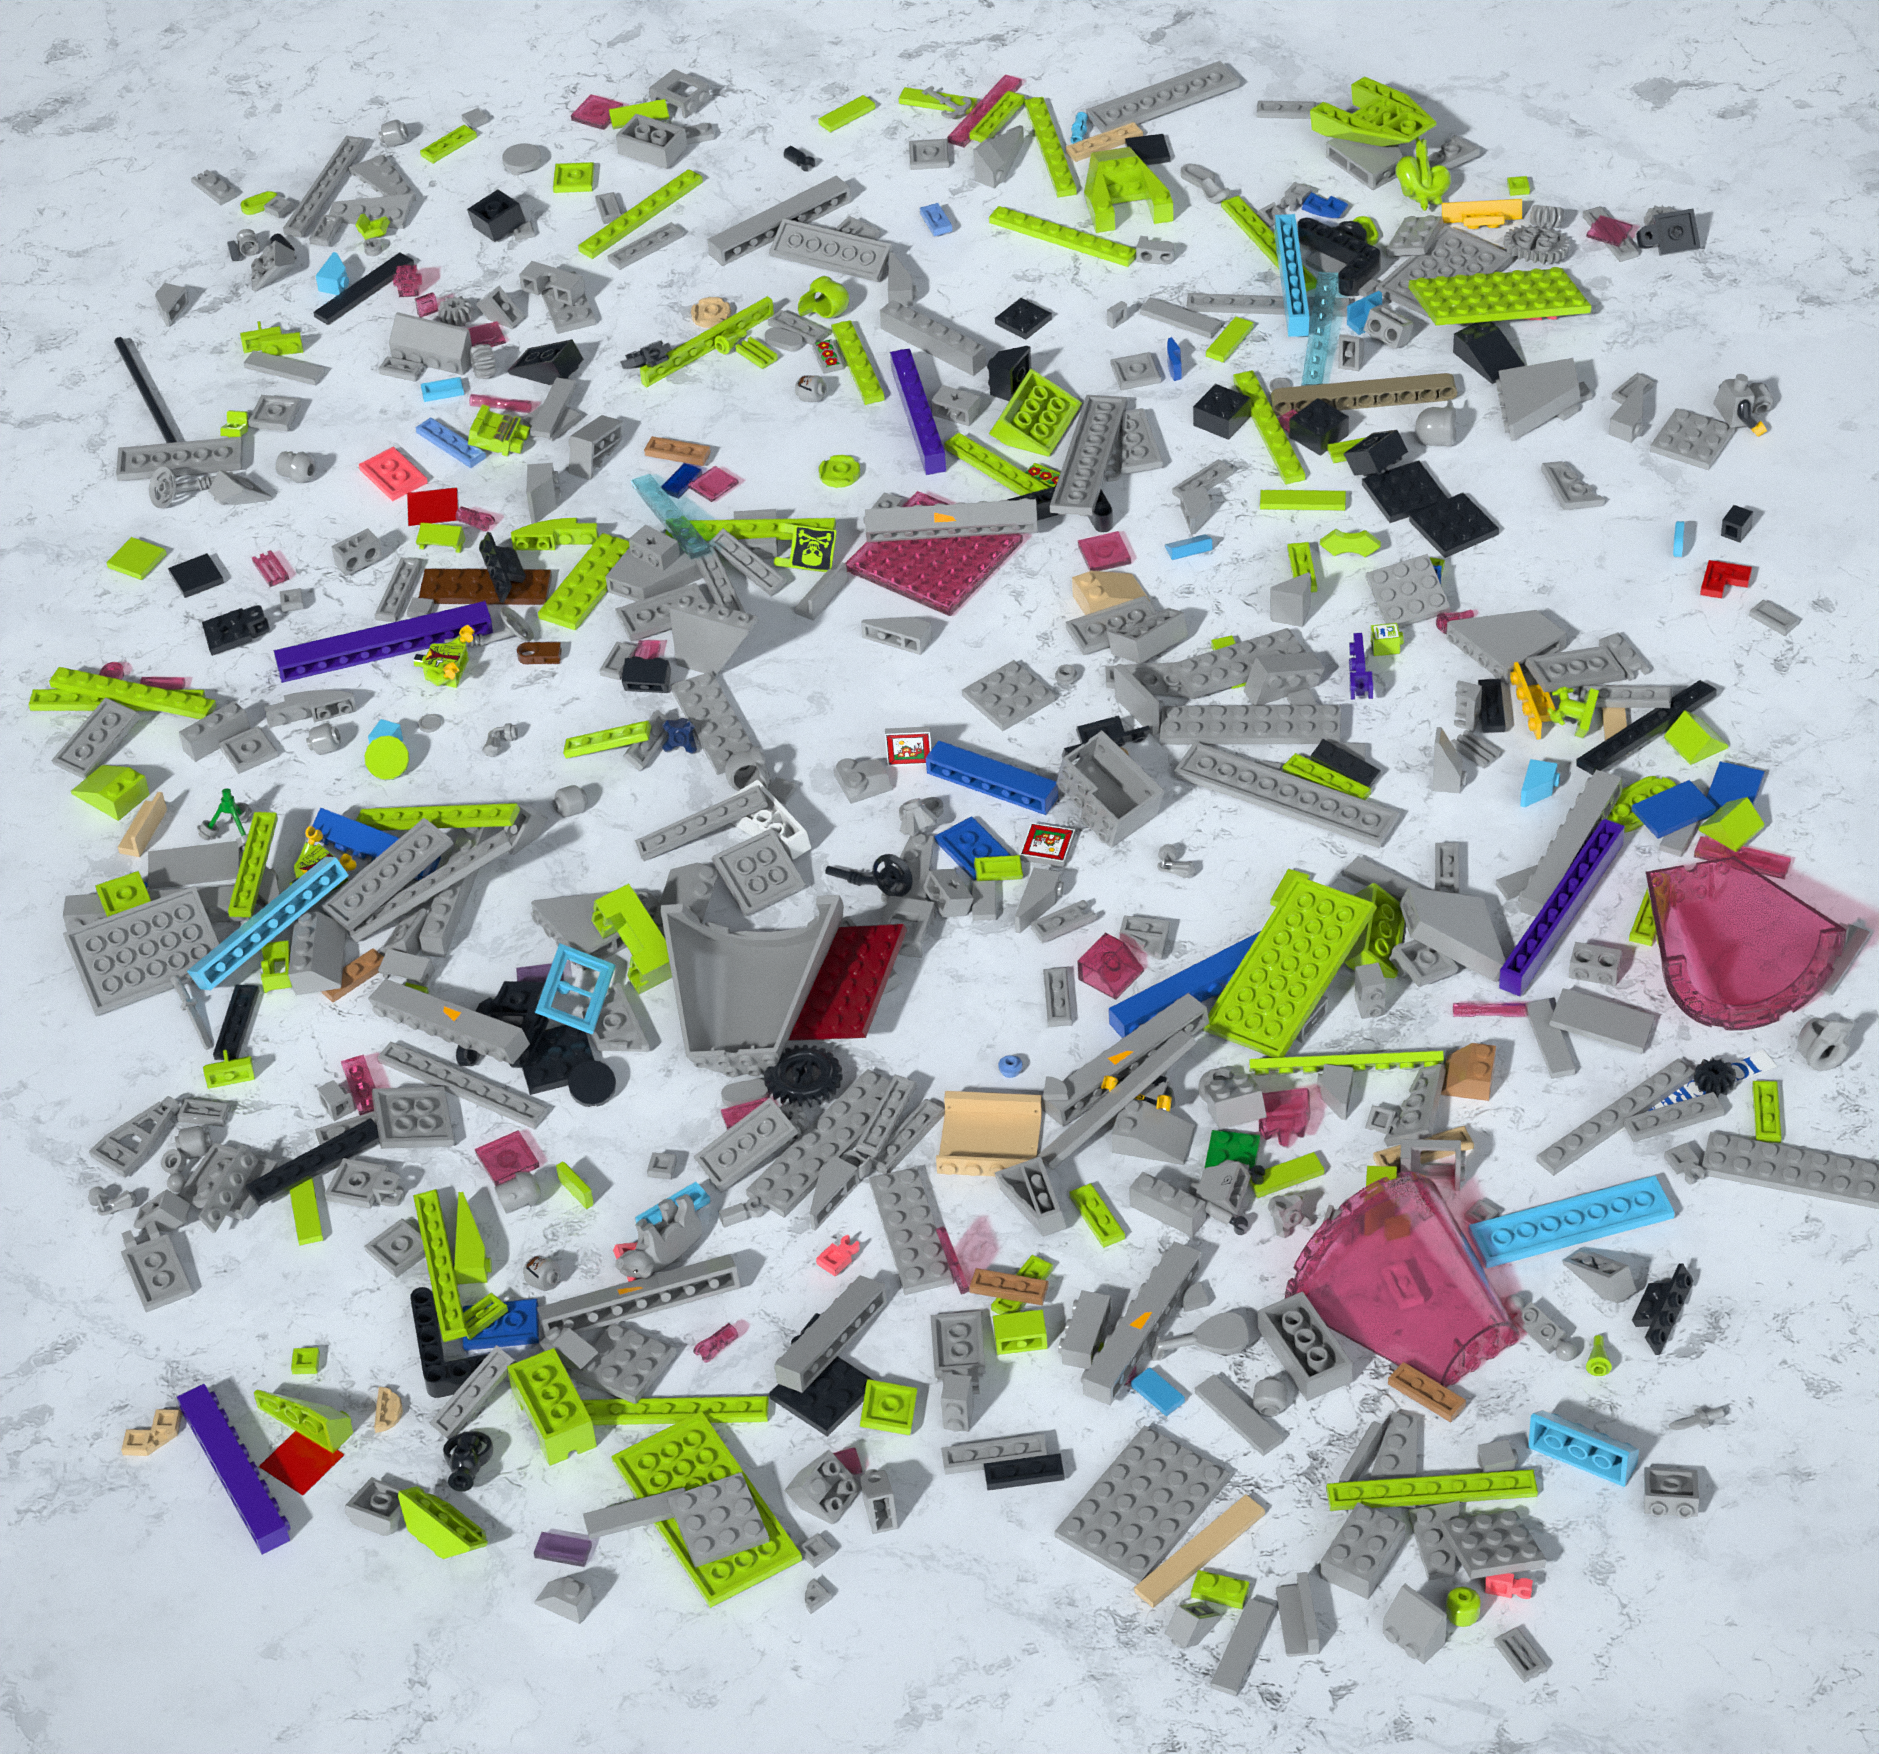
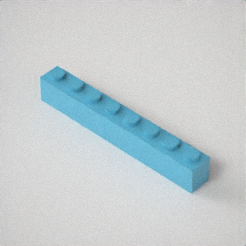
(1291, 275)
(267, 923)

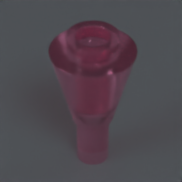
(1443, 618)

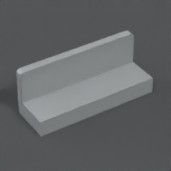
(822, 592)
(1298, 1618)

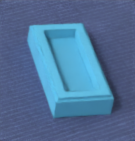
(442, 389)

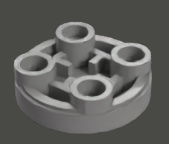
(522, 158)

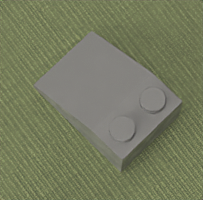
(1151, 1133)

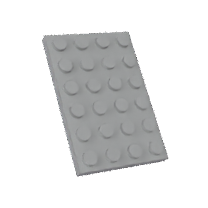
(1448, 256)
(141, 949)
(1142, 1505)

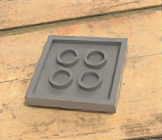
(1692, 439)
(1408, 591)
(1008, 695)
(758, 872)
(412, 1117)
(218, 1155)
(625, 1363)
(718, 1519)
(1493, 1544)

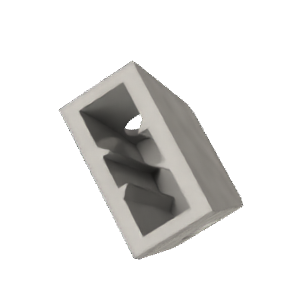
(878, 1489)

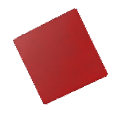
(432, 506)
(300, 1462)

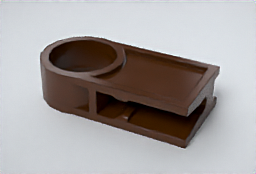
(543, 653)

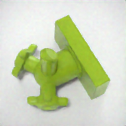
(1575, 709)

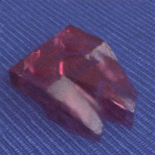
(1286, 1114)

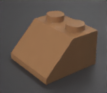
(1470, 1072)

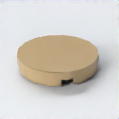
(710, 312)

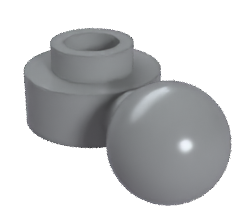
(174, 1163)

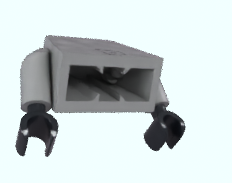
(1224, 1190)

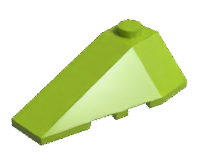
(313, 1420)

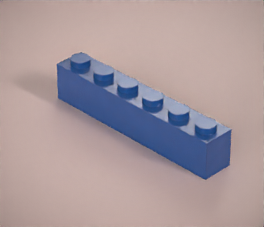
(992, 777)
(358, 838)

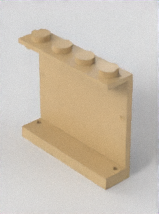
(988, 1132)

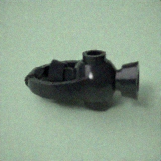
(465, 1460)

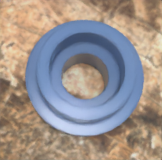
(1010, 1066)

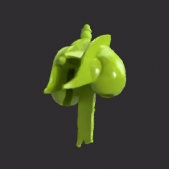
(1421, 181)

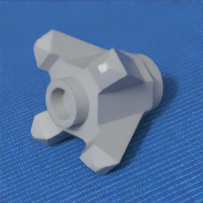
(916, 817)
(1287, 1213)

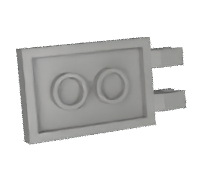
(155, 1269)
(958, 1346)

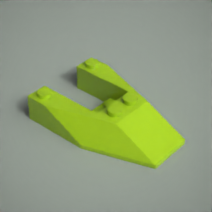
(1383, 117)
(1119, 178)

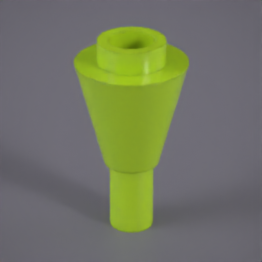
(726, 342)
(1598, 1361)

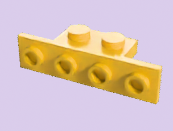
(1482, 212)
(1534, 701)

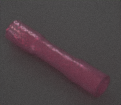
(513, 405)
(1474, 1009)

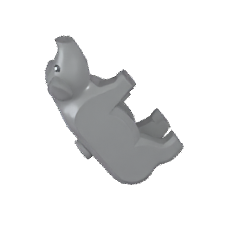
(663, 1242)

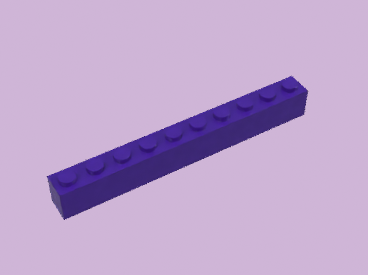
(380, 642)
(1561, 907)

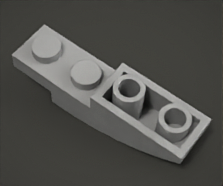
(307, 704)

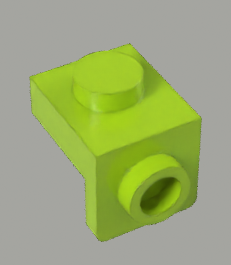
(373, 228)
(236, 424)

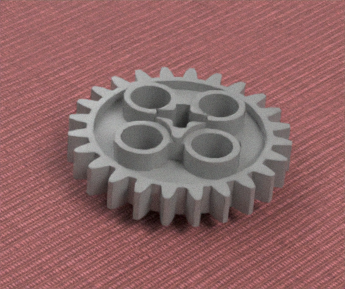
(1536, 244)

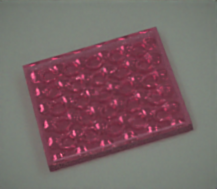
(934, 570)

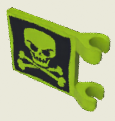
(810, 548)

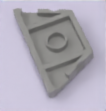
(617, 1025)

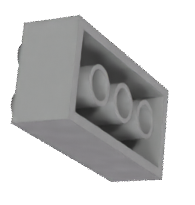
(1305, 1346)

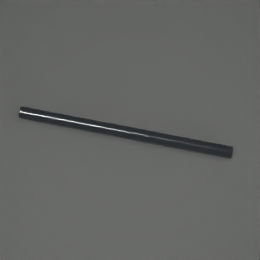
(145, 390)

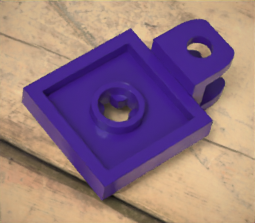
(1359, 679)

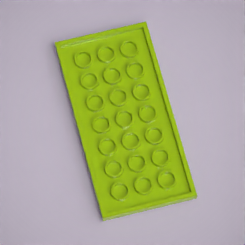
(1499, 296)
(1289, 967)
(688, 1458)

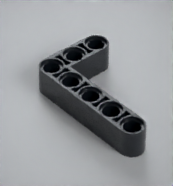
(1361, 258)
(1101, 519)
(440, 1377)

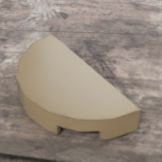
(388, 1410)

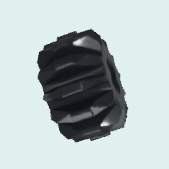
(1715, 1076)

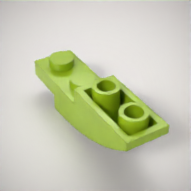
(554, 532)

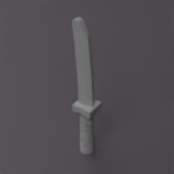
(189, 1005)

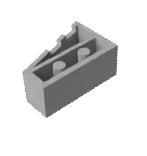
(591, 445)
(1033, 1195)

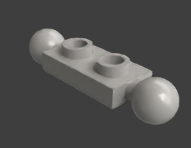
(1540, 1327)

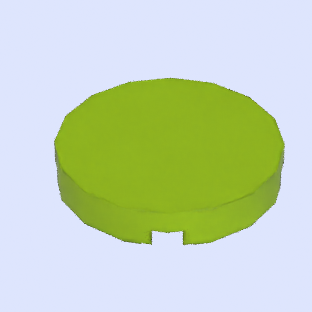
(839, 471)
(386, 758)

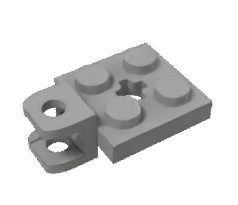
(374, 1185)

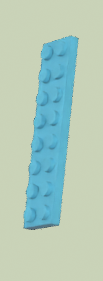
(1571, 1221)

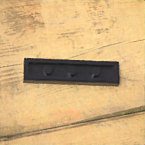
(236, 1021)

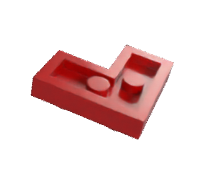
(1722, 573)

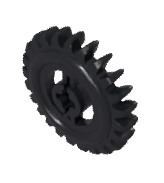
(804, 1086)

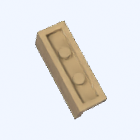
(143, 826)

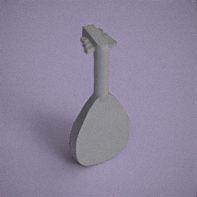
(1220, 1334)

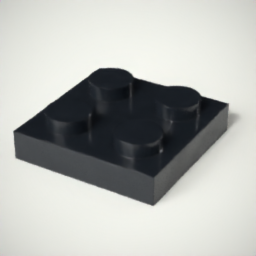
(1023, 318)

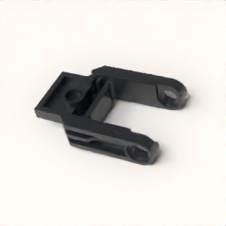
(516, 1006)

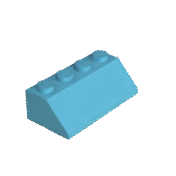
(1582, 1447)

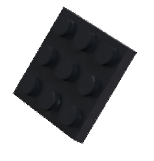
(1403, 491)
(1453, 525)
(555, 1058)
(827, 1399)

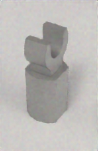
(740, 1212)

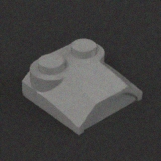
(861, 778)
(375, 1507)

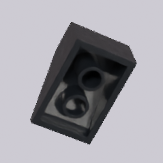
(1485, 350)
(548, 362)

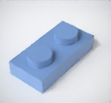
(936, 219)

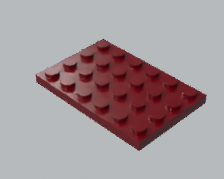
(850, 983)

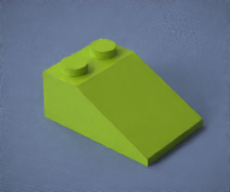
(113, 790)

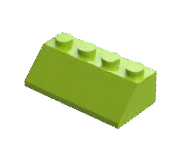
(1380, 934)

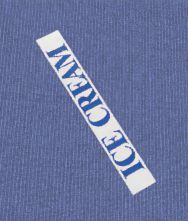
(1744, 1067)

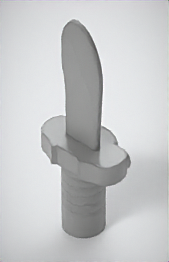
(1700, 1417)

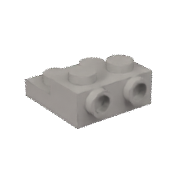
(1421, 962)
(1671, 1492)

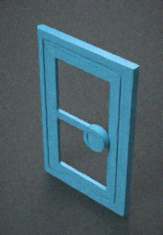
(554, 984)

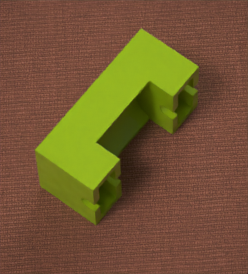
(625, 914)
(552, 1406)

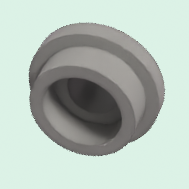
(1066, 674)

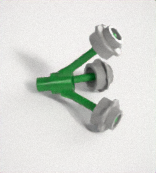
(239, 813)

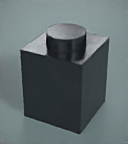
(1737, 523)

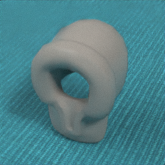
(1437, 425)
(746, 767)
(1824, 1043)

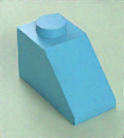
(332, 276)
(1539, 782)

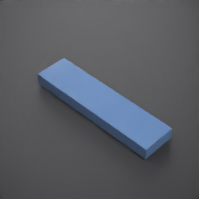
(450, 442)

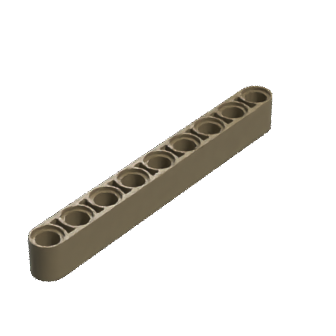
(1367, 393)

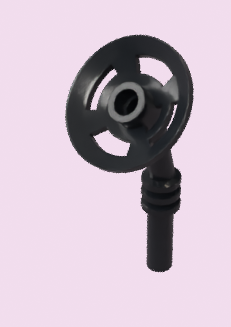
(887, 879)

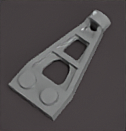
(123, 1160)

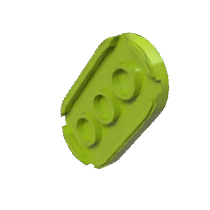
(1634, 793)

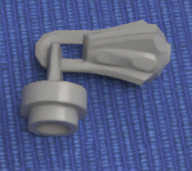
(493, 745)
(1168, 855)
(98, 1197)

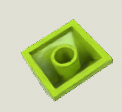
(1694, 738)
(1733, 824)

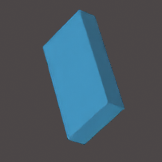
(1157, 1391)

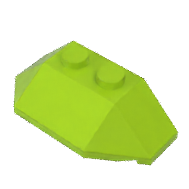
(439, 1524)

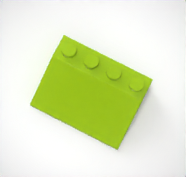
(1035, 415)

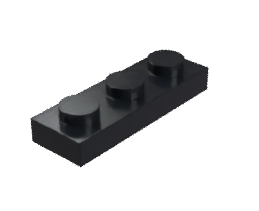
(1492, 706)
(1345, 763)
(1023, 1471)

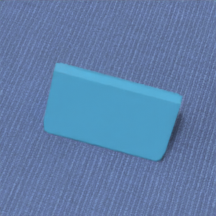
(1189, 546)

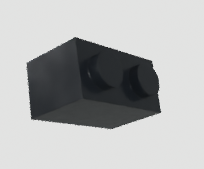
(646, 675)

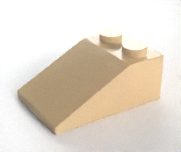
(1104, 589)

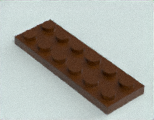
(475, 586)

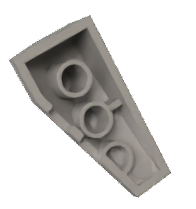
(996, 156)

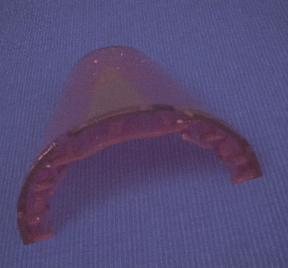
(1738, 944)
(1404, 1281)

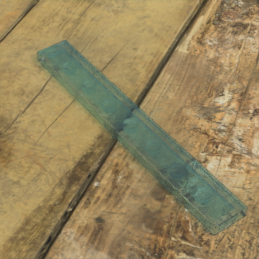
(1320, 329)
(670, 516)

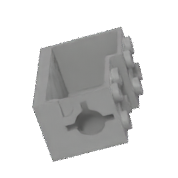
(1109, 788)

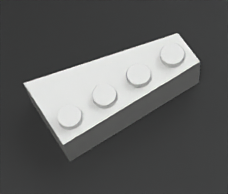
(775, 816)

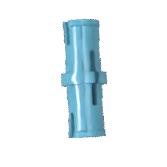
(1079, 127)

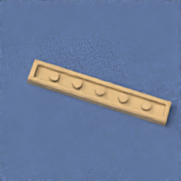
(1199, 1551)

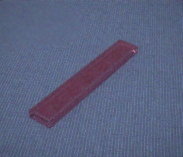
(961, 134)

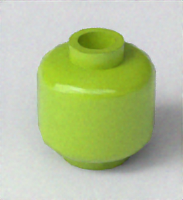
(1463, 1606)

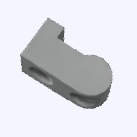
(1154, 251)

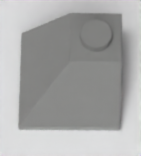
(236, 490)

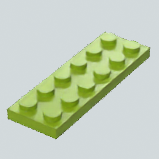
(584, 584)

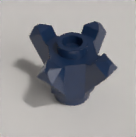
(680, 734)

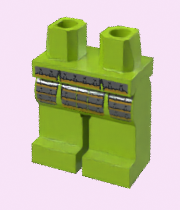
(497, 432)

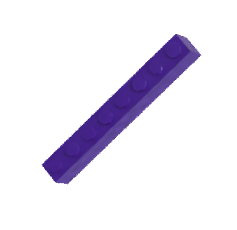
(918, 412)
(233, 1468)

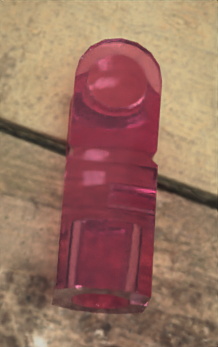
(474, 518)
(717, 1342)

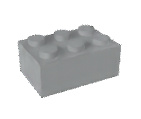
(651, 141)
(1362, 1550)

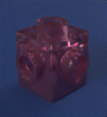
(407, 280)

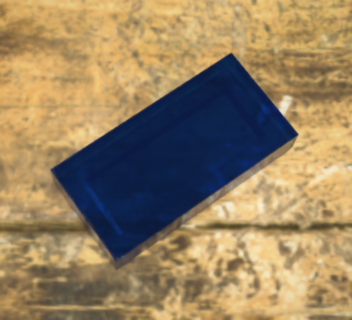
(679, 481)

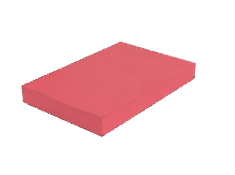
(393, 473)

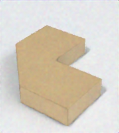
(144, 1442)

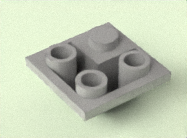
(271, 265)
(824, 1488)

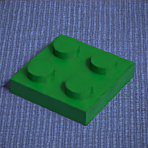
(1232, 1146)

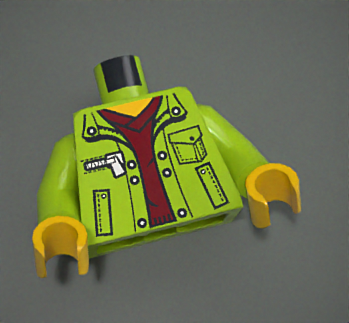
(446, 661)
(312, 854)

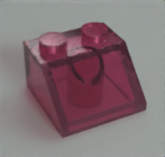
(1109, 966)

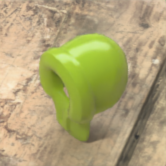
(830, 303)

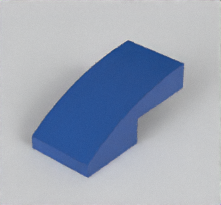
(1325, 208)
(1174, 359)

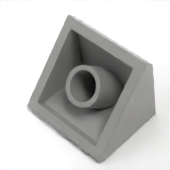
(1291, 601)
(406, 934)

